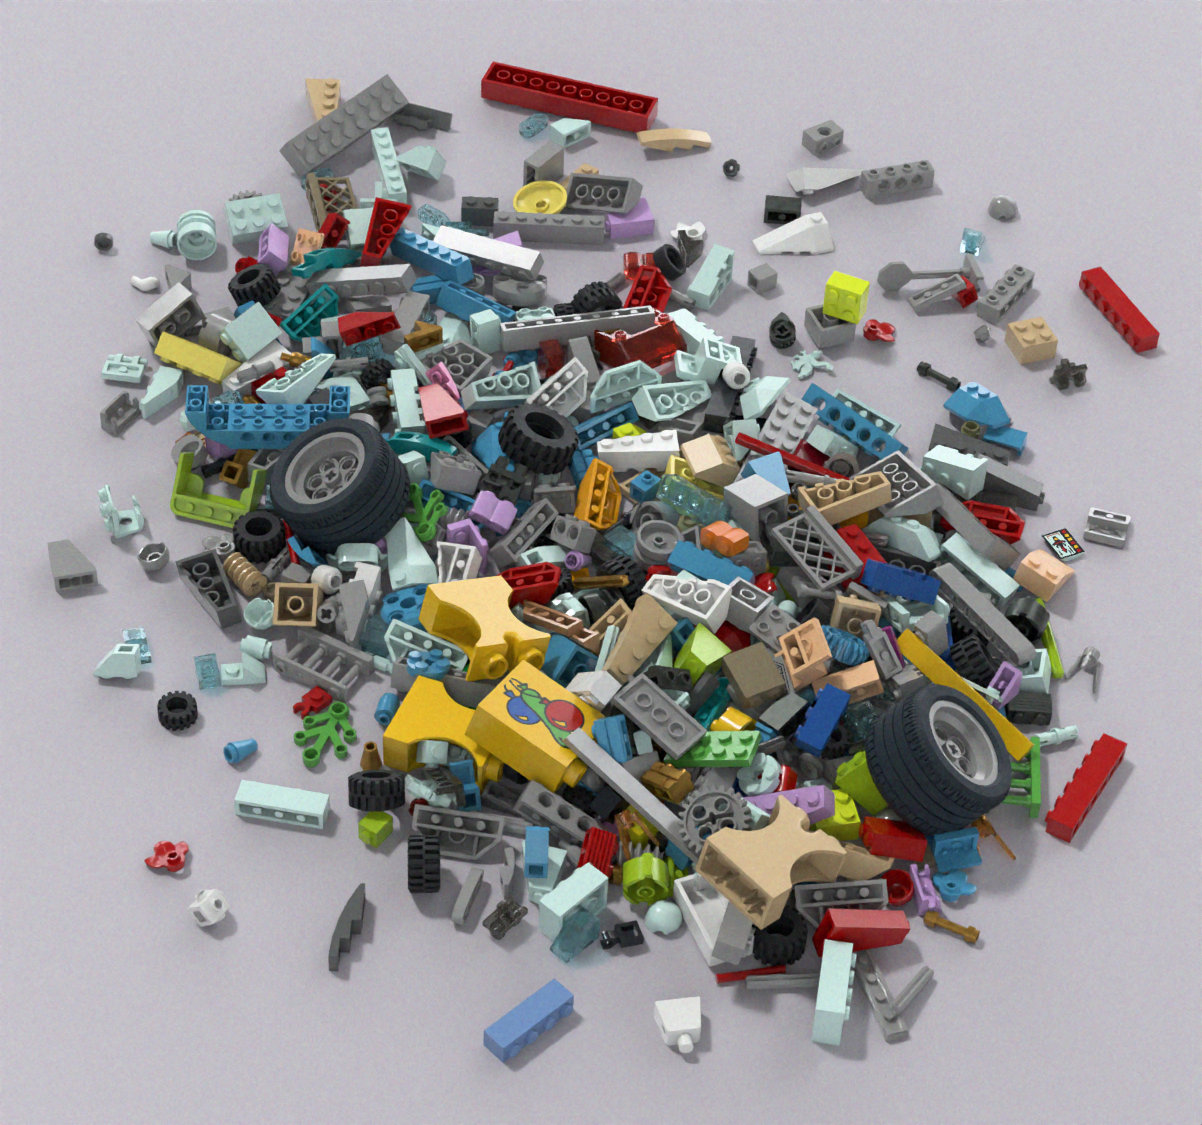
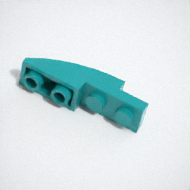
(324, 259)
(410, 441)

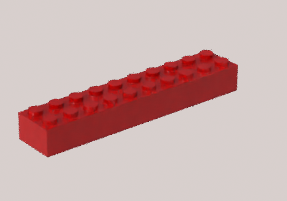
(569, 97)

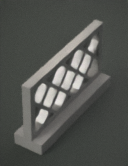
(830, 542)

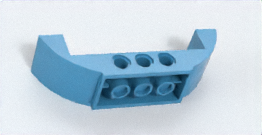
(260, 424)

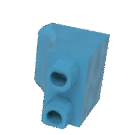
(567, 659)

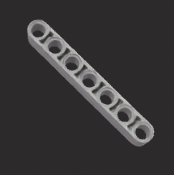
(983, 615)

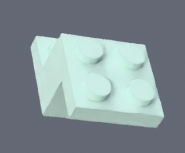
(707, 361)

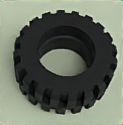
(538, 438)

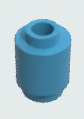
(387, 708)

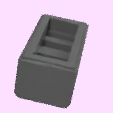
(499, 791)

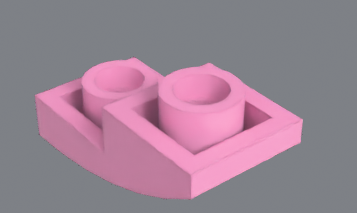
(440, 375)

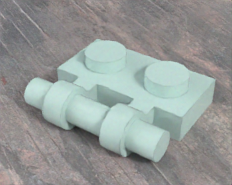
(124, 368)

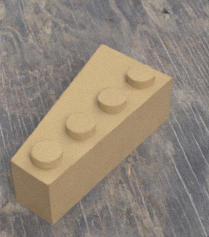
(322, 96)
(845, 497)
(640, 637)

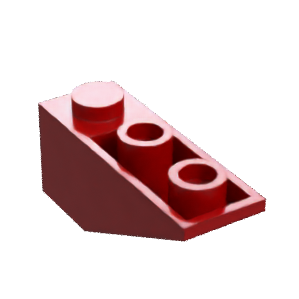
(366, 325)

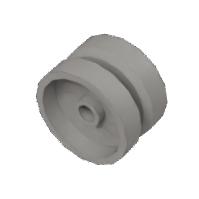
(655, 543)

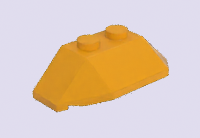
(598, 496)

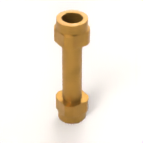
(970, 934)

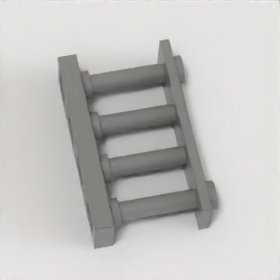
(324, 646)

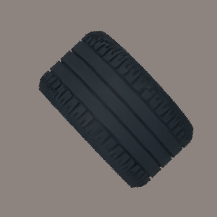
(339, 485)
(938, 760)

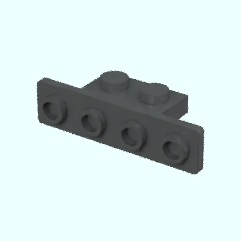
(423, 117)

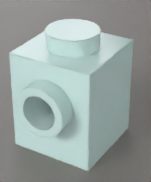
(432, 753)

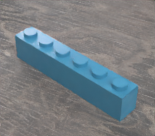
(431, 256)

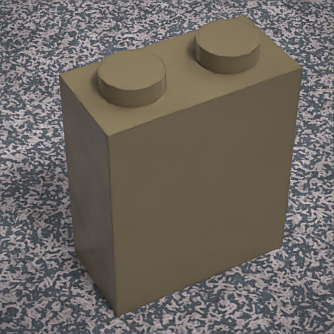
(753, 675)

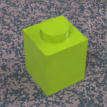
(375, 827)

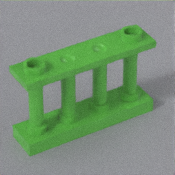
(1031, 784)

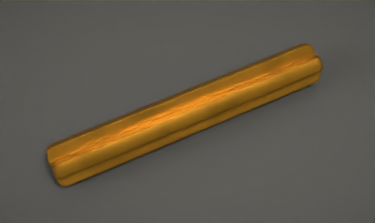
(596, 582)

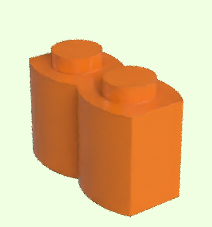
(724, 538)

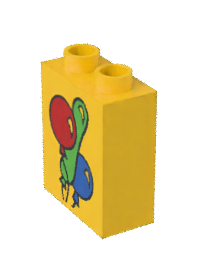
(527, 723)

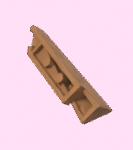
(562, 624)

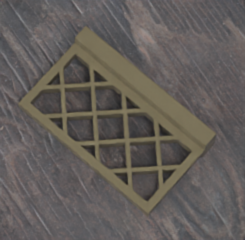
(316, 193)

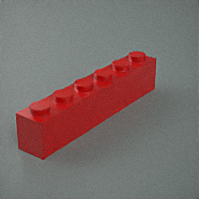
(1119, 309)
(1085, 788)

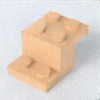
(805, 652)

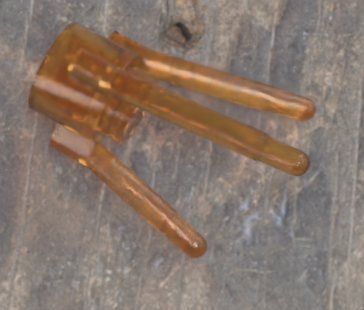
(625, 821)
(986, 829)

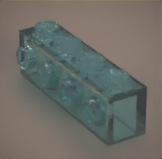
(692, 500)

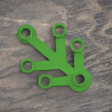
(426, 529)
(336, 714)

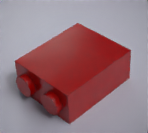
(892, 839)

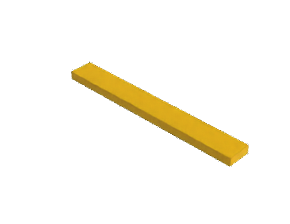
(943, 674)

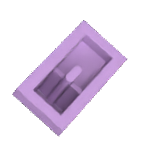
(1007, 682)

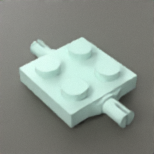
(420, 788)

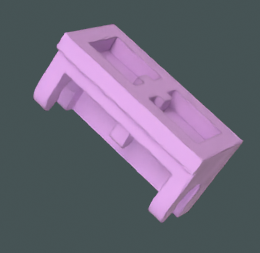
(925, 894)

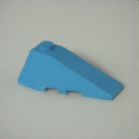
(488, 448)

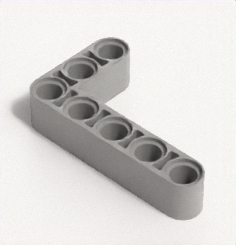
(974, 531)

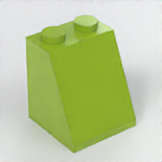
(701, 654)
(858, 783)

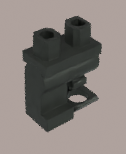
(507, 482)

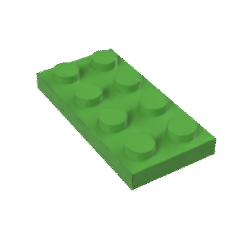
(720, 750)

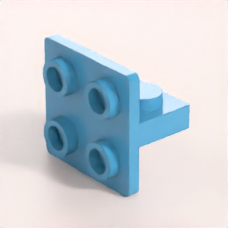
(955, 849)

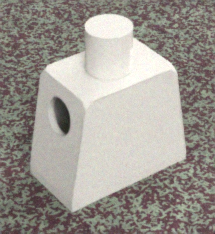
(679, 1021)

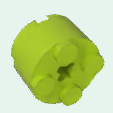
(645, 879)

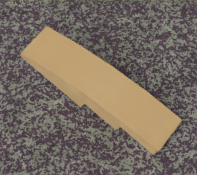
(669, 138)

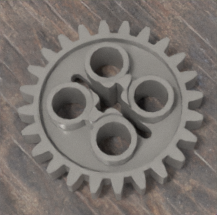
(710, 802)

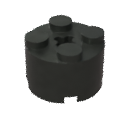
(1028, 617)

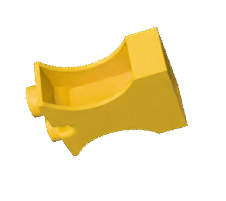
(479, 622)
(434, 716)

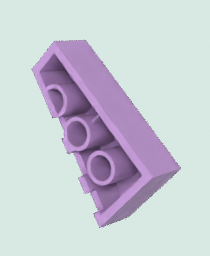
(815, 801)

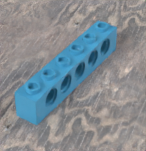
(816, 396)

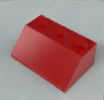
(860, 546)

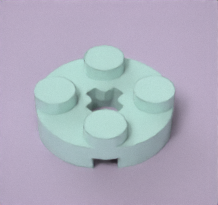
(763, 765)

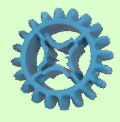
(845, 646)

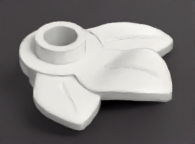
(694, 232)

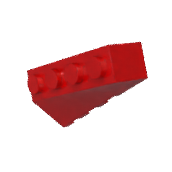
(383, 226)

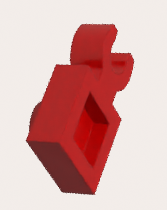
(314, 701)

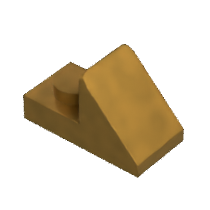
(424, 337)

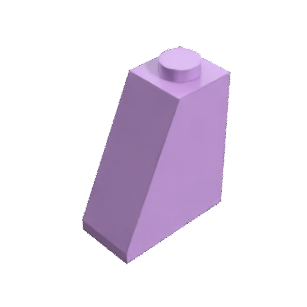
(634, 223)

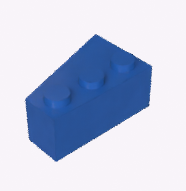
(900, 581)
(822, 720)

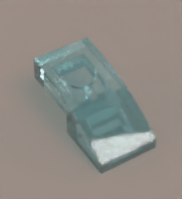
(138, 636)

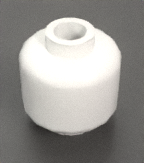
(736, 375)
(327, 577)

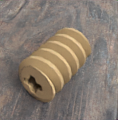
(244, 574)

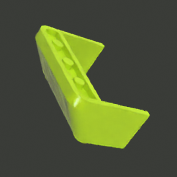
(192, 502)

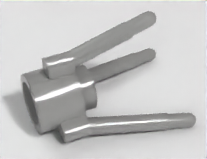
(1088, 660)

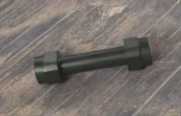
(925, 369)

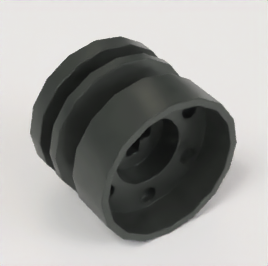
(599, 603)

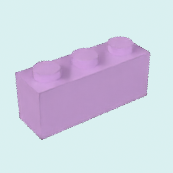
(273, 248)

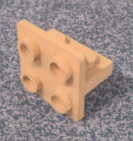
(305, 242)

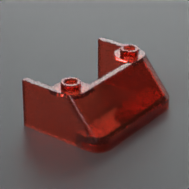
(651, 346)

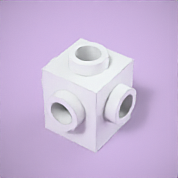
(209, 907)

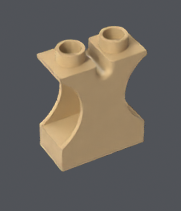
(762, 865)

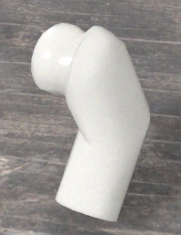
(145, 284)

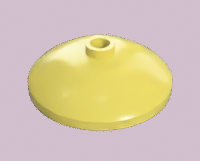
(540, 197)

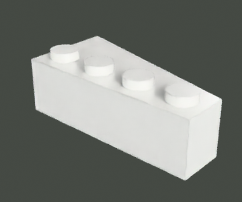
(639, 451)

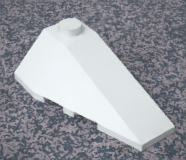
(813, 179)

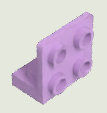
(466, 533)

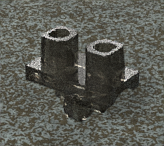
(1068, 371)
(504, 917)

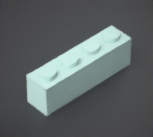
(282, 804)

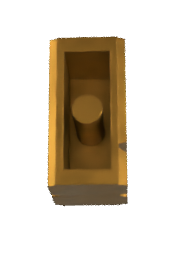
(667, 782)

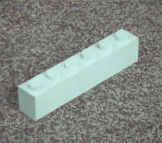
(387, 165)

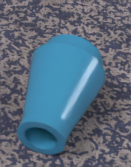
(239, 750)

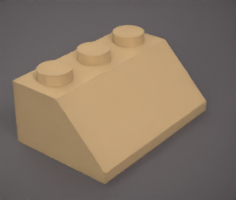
(711, 459)

